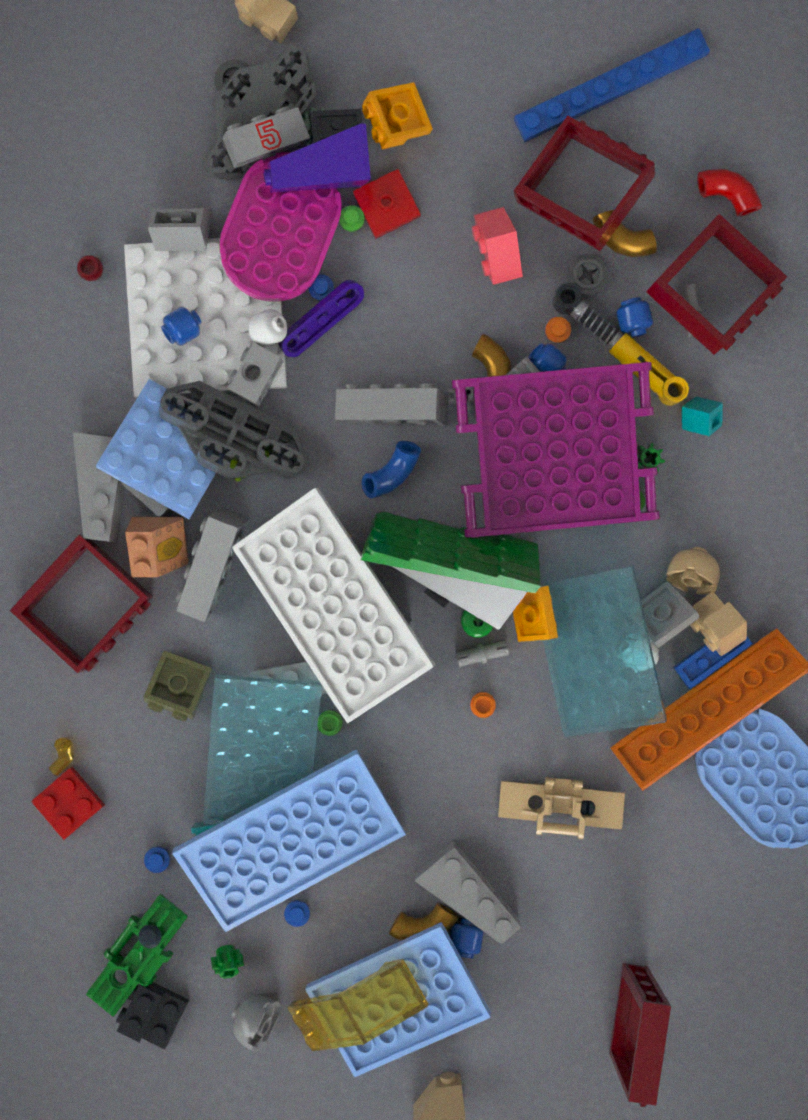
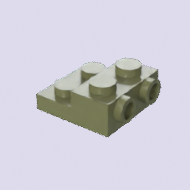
(177, 686)

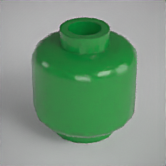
(477, 631)

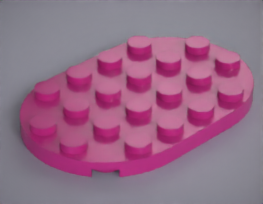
(277, 239)

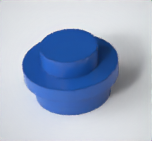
(321, 287)
(157, 859)
(297, 913)

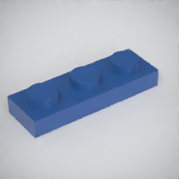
(705, 662)

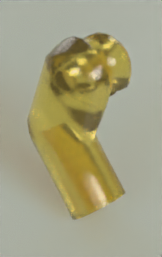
(65, 755)

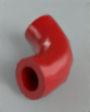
(731, 186)

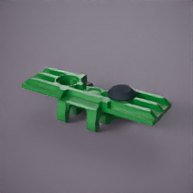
(143, 960)

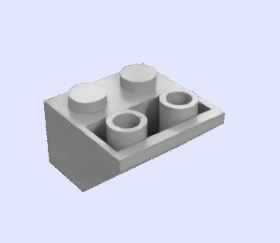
(180, 229)

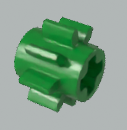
(649, 451)
(227, 961)

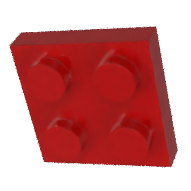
(68, 803)

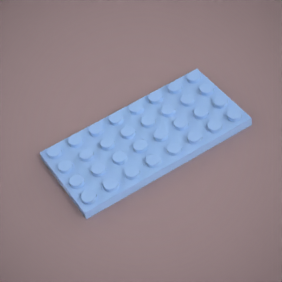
(289, 841)

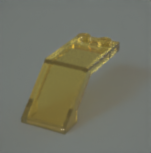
(360, 1010)

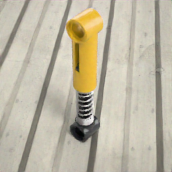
(621, 345)

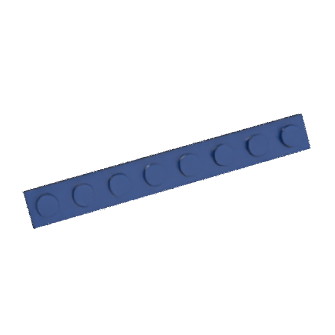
(612, 84)

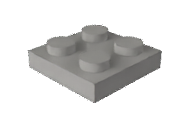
(666, 614)

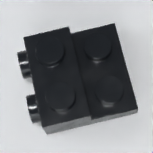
(151, 1014)

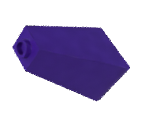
(326, 164)

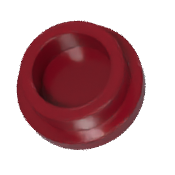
(90, 268)

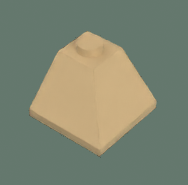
(441, 1099)

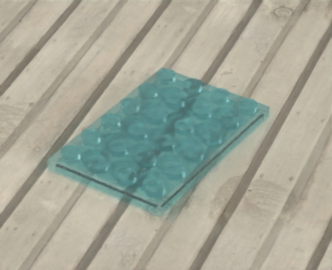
(602, 655)
(258, 741)

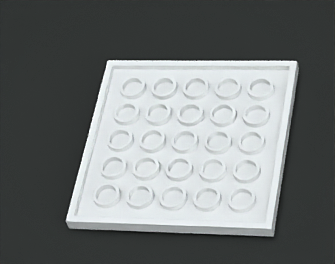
(193, 280)

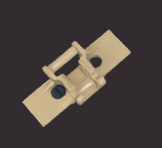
(564, 796)

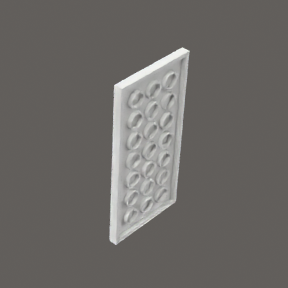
(333, 605)

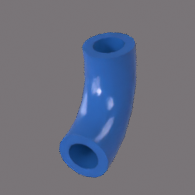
(394, 472)

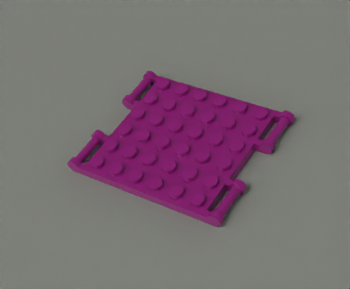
(557, 449)

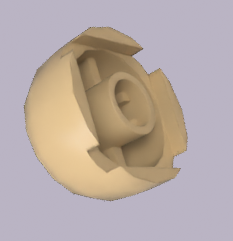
(695, 570)

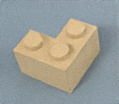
(270, 16)
(719, 624)

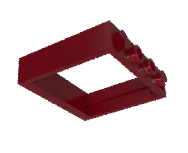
(602, 144)
(688, 315)
(50, 577)
(639, 1034)

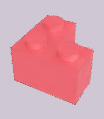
(499, 245)

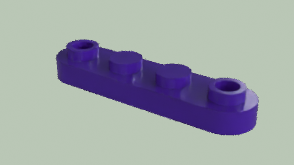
(322, 318)

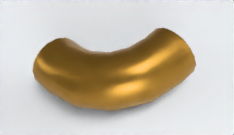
(627, 241)
(492, 356)
(406, 926)

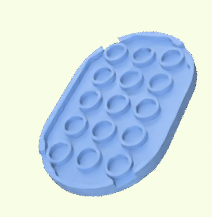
(760, 779)

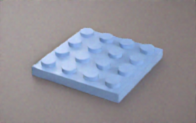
(156, 457)

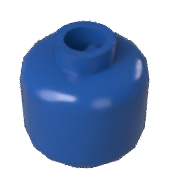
(634, 317)
(181, 326)
(547, 358)
(466, 938)

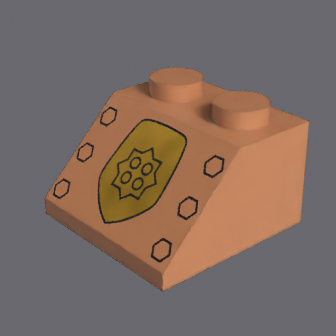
(156, 545)

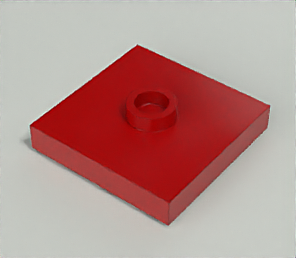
(386, 203)

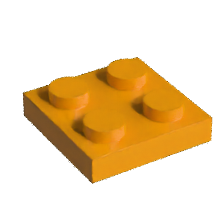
(535, 616)

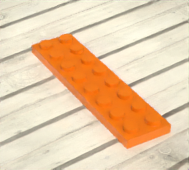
(711, 708)

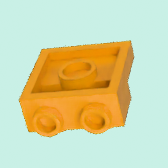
(396, 115)

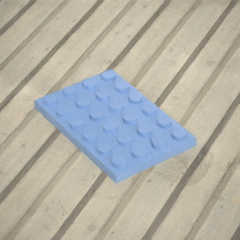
(444, 981)

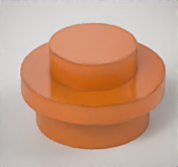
(558, 329)
(483, 704)

